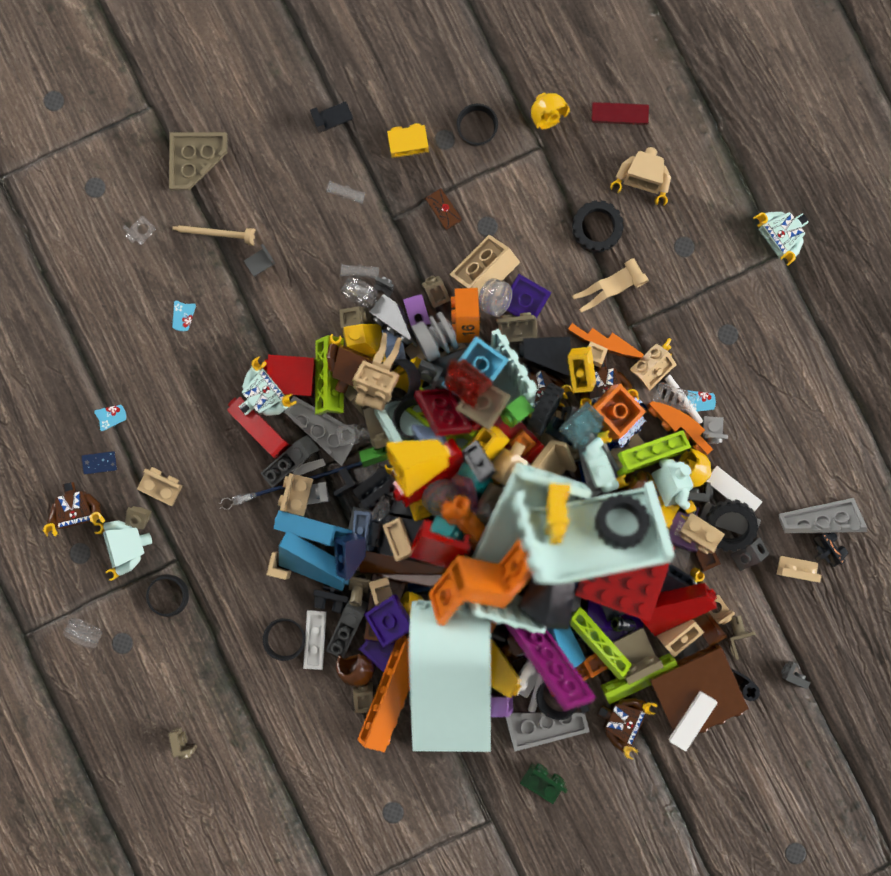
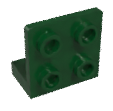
(542, 783)

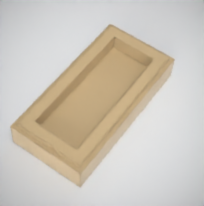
(398, 539)

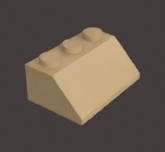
(485, 262)

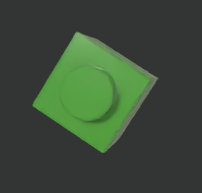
(516, 411)

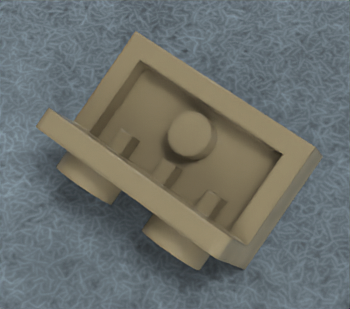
(518, 327)

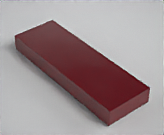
(620, 113)

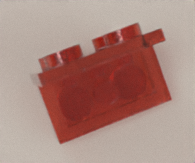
(466, 381)

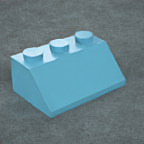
(483, 358)

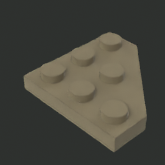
(193, 156)

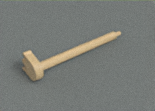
(248, 235)

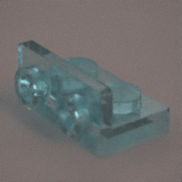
(582, 425)

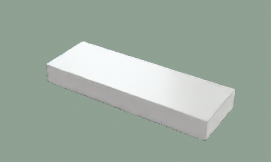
(732, 489)
(315, 639)
(692, 720)

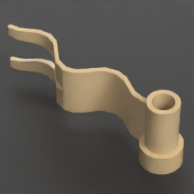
(614, 284)
(366, 399)

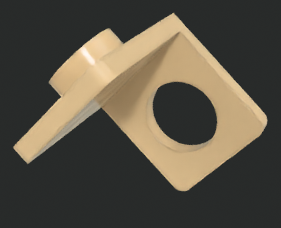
(724, 615)

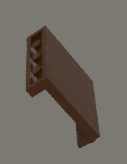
(705, 672)

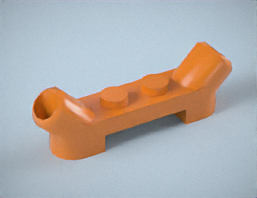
(459, 514)

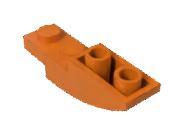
(674, 419)

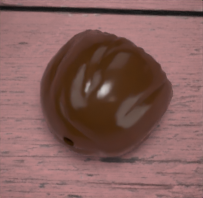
(355, 670)

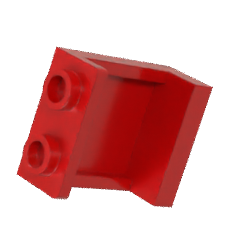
(292, 374)
(437, 548)

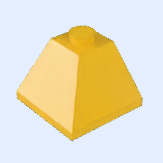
(363, 338)

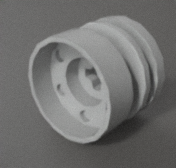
(435, 336)

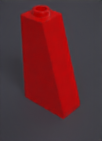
(259, 429)
(454, 463)
(680, 606)

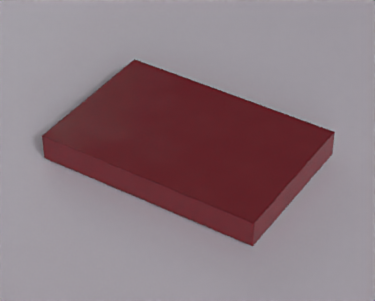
(441, 413)

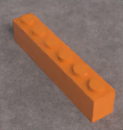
(388, 699)

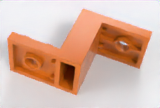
(480, 582)

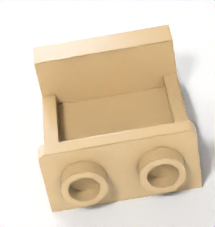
(555, 458)

